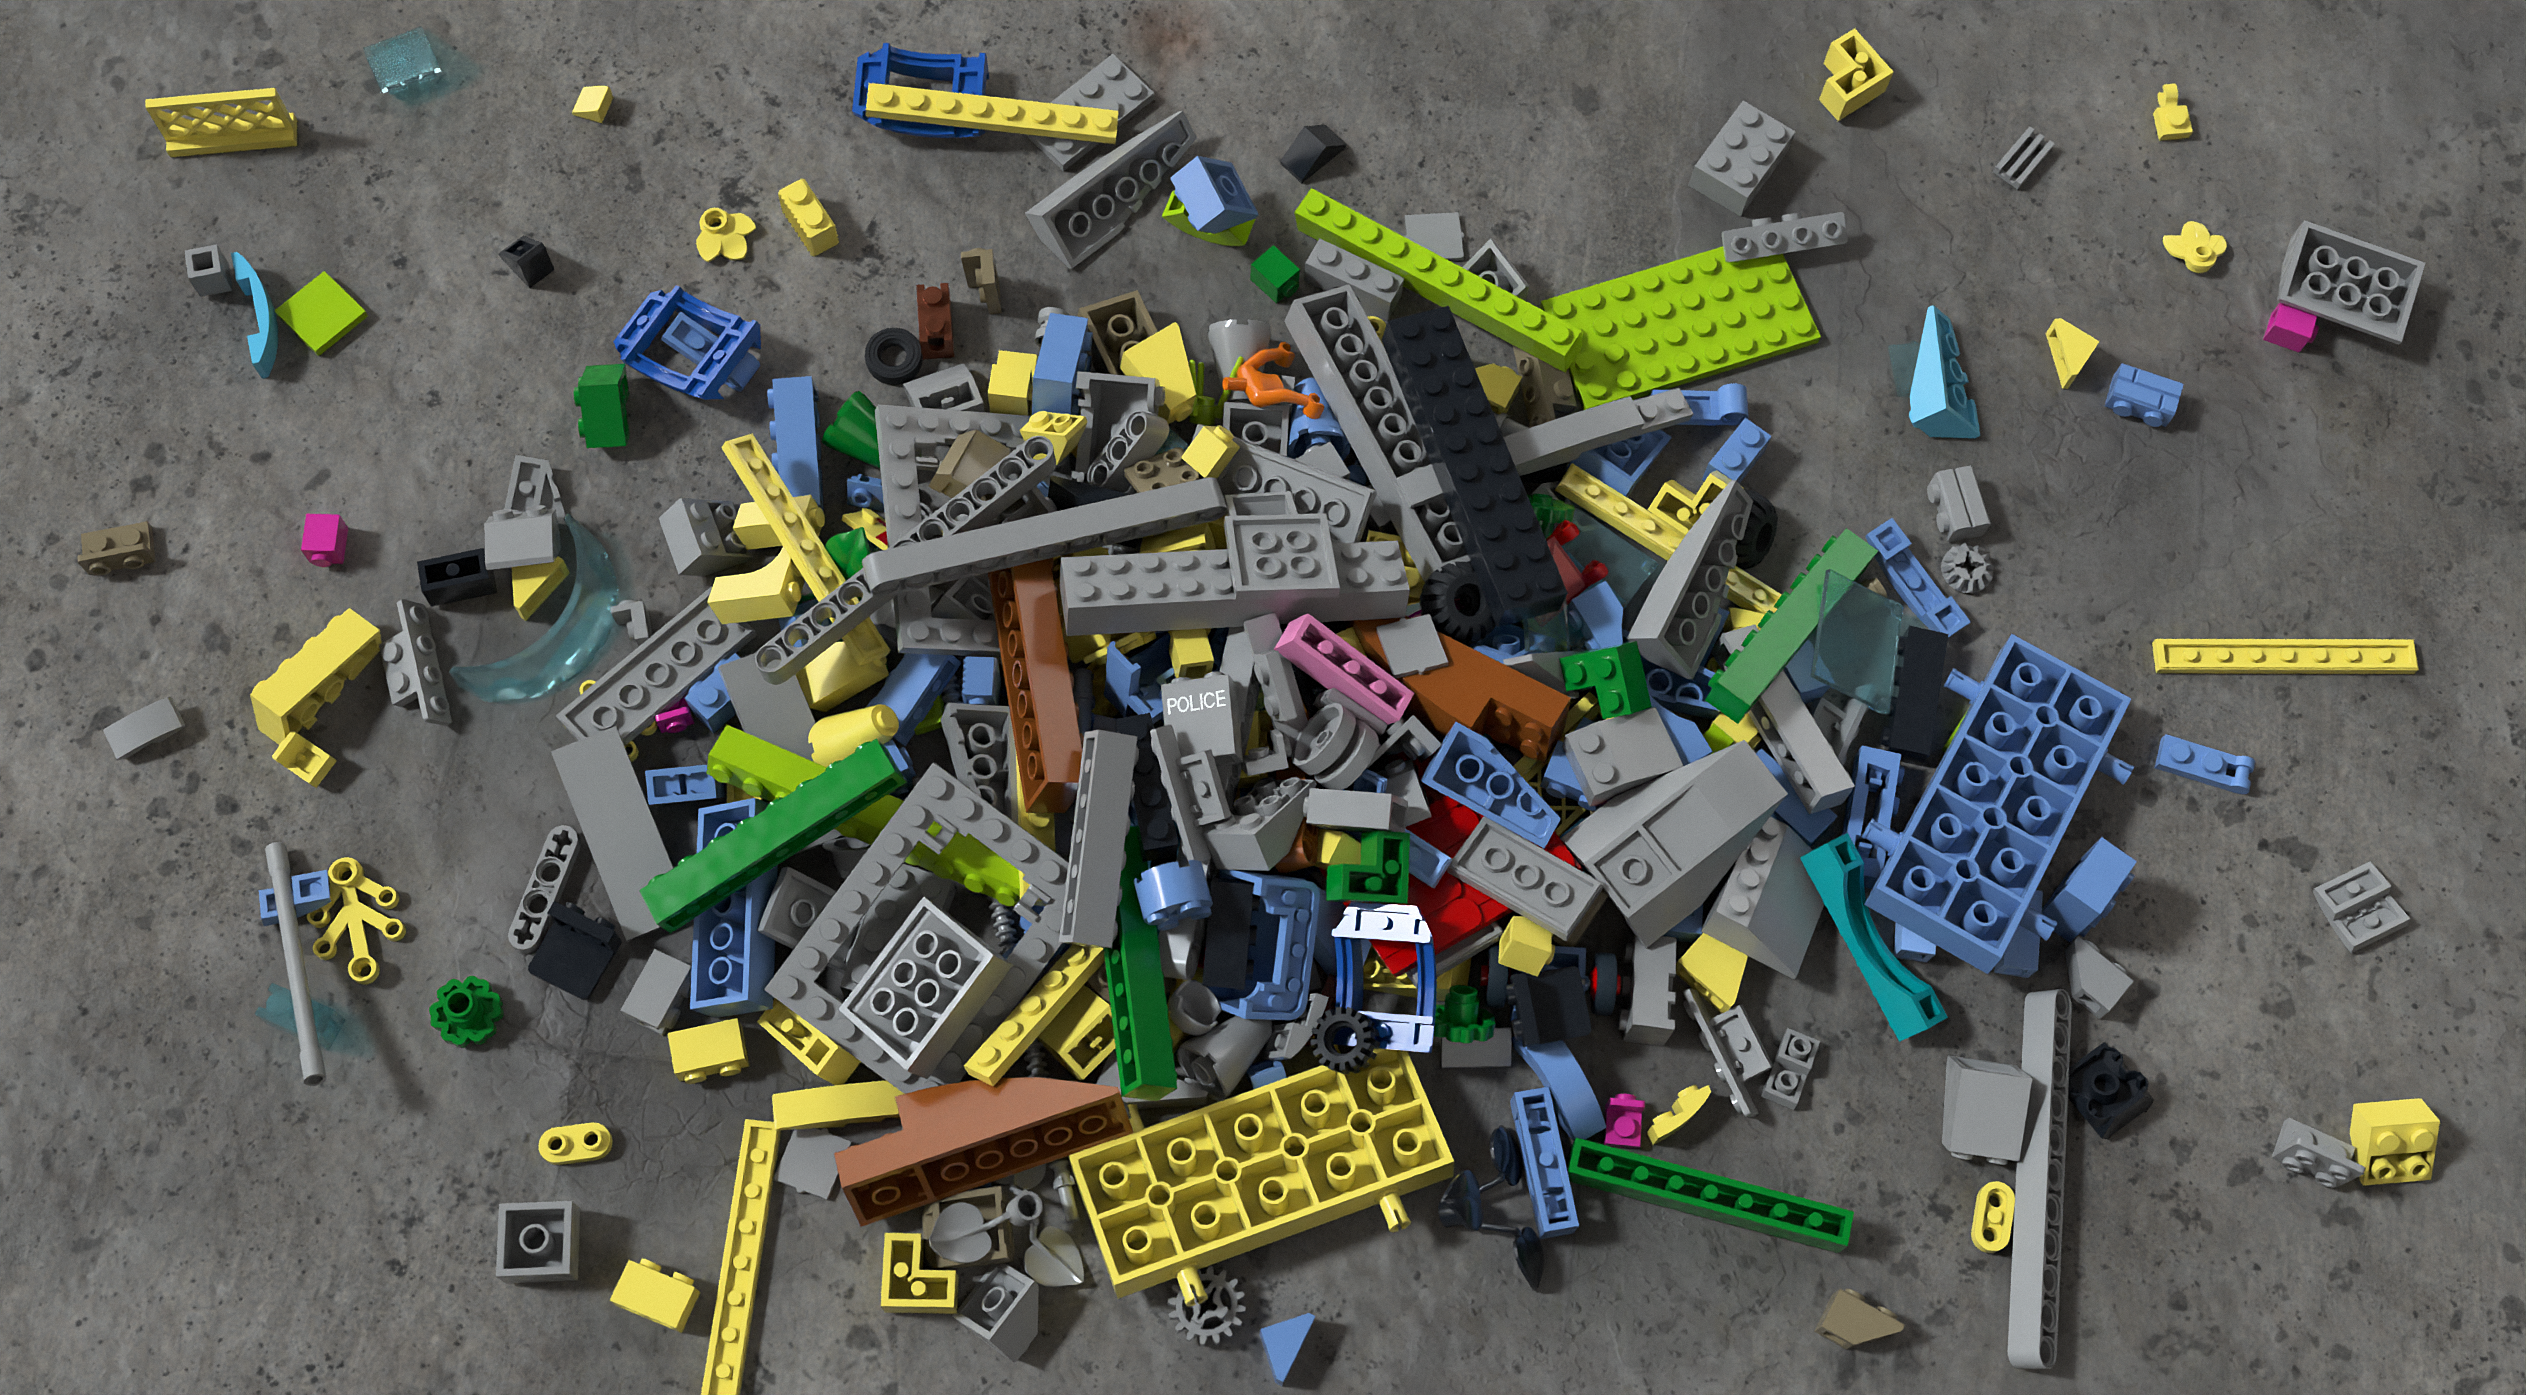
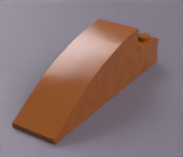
(1476, 695)
(973, 1136)

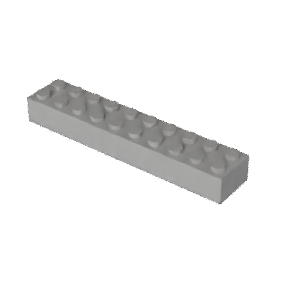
(1374, 417)
(1198, 593)

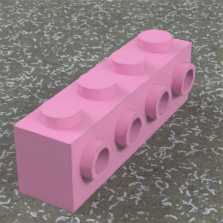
(1342, 667)

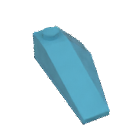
(1937, 388)

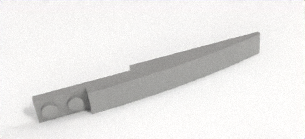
(1567, 438)

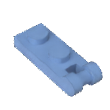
(2204, 764)

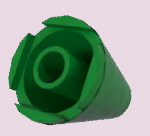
(855, 430)

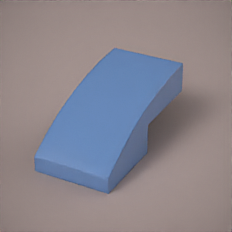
(309, 894)

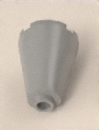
(1234, 340)
(1224, 1054)

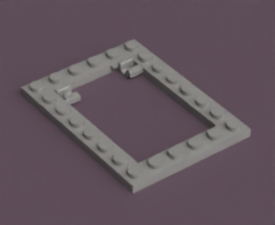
(900, 434)
(955, 808)

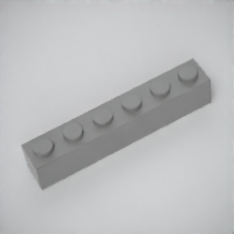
(1793, 736)
(1099, 839)

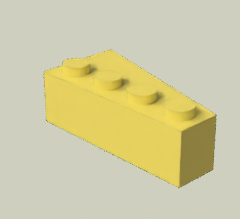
(314, 675)

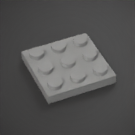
(1281, 556)

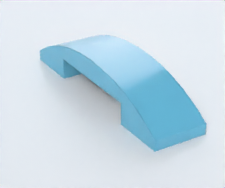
(262, 345)

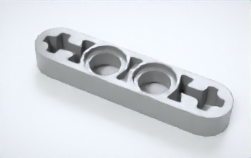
(540, 888)

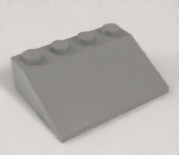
(2349, 281)
(1768, 901)
(925, 988)

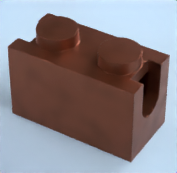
(935, 321)

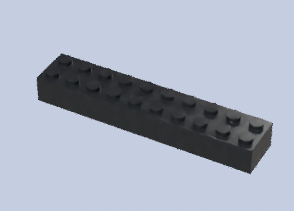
(1473, 467)

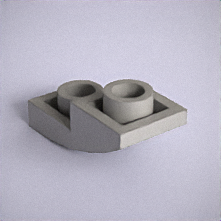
(143, 727)
(1790, 1068)

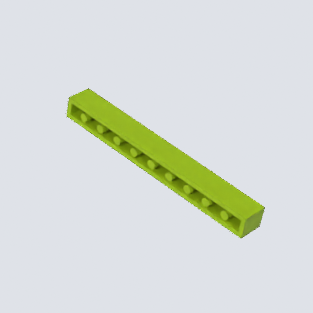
(1442, 281)
(774, 773)

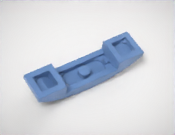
(1913, 582)

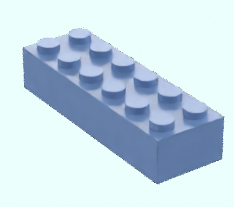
(728, 954)

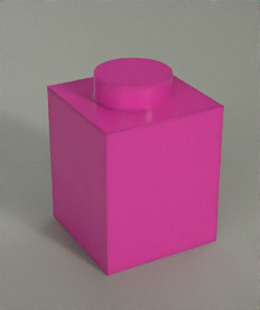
(2291, 327)
(324, 539)

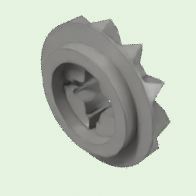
(1958, 577)

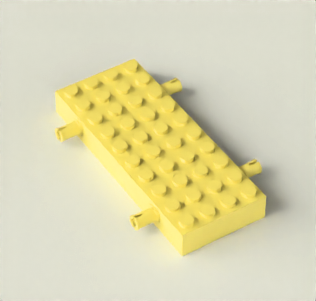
(1259, 1170)

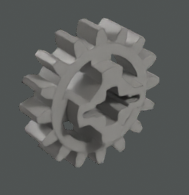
(1221, 1312)

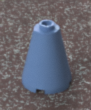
(1307, 432)

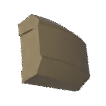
(966, 461)
(992, 1204)

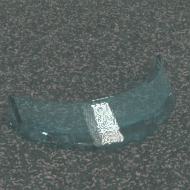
(567, 645)

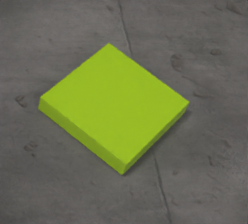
(321, 313)

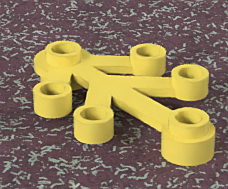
(353, 915)

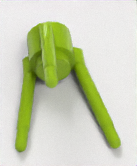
(1204, 409)

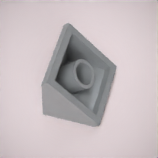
(1496, 268)

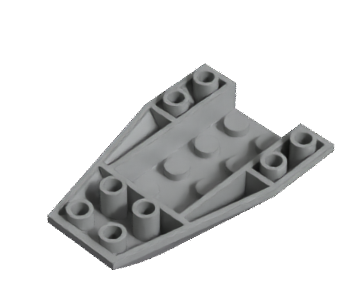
(1676, 836)

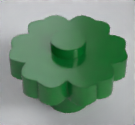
(1550, 512)
(466, 1011)
(1462, 1018)

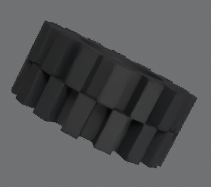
(1325, 1040)

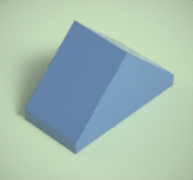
(1283, 1344)

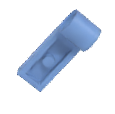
(694, 343)
(1718, 407)

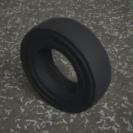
(893, 374)

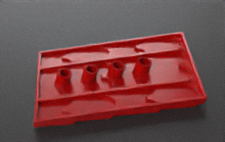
(1453, 907)

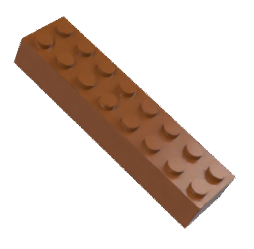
(1038, 685)

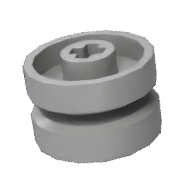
(1334, 747)

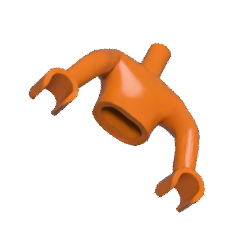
(1268, 388)

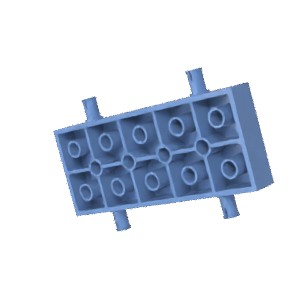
(1998, 804)

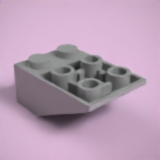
(1259, 825)

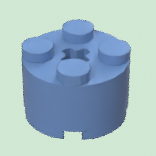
(1173, 894)

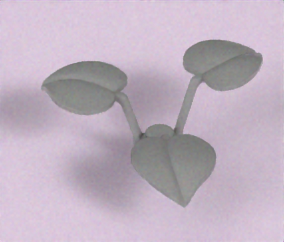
(1049, 1262)

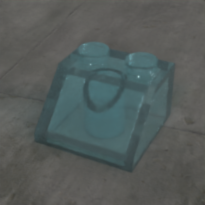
(402, 60)

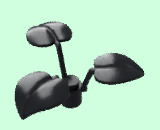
(1463, 1205)

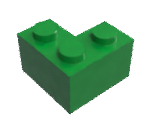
(603, 400)
(1615, 674)
(1381, 872)

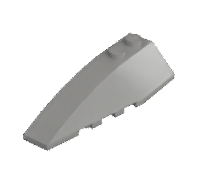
(1102, 197)
(1685, 599)

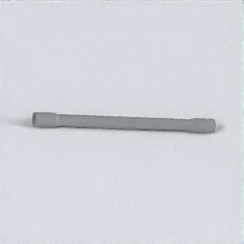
(310, 1055)

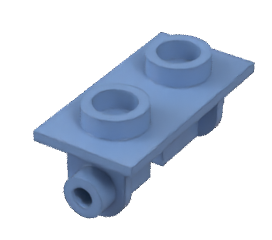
(865, 492)

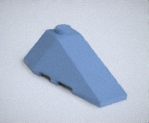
(1484, 781)

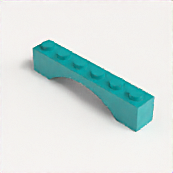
(1904, 998)

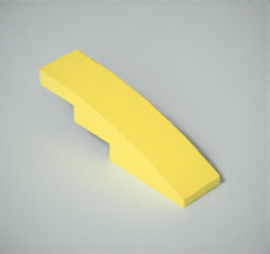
(835, 1105)

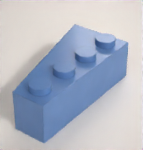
(796, 435)

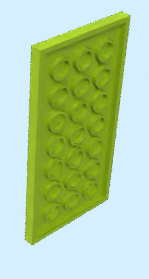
(1681, 324)

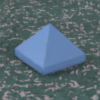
(1370, 782)

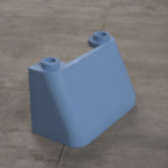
(1282, 948)

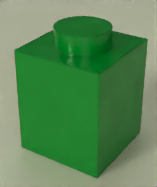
(1275, 274)

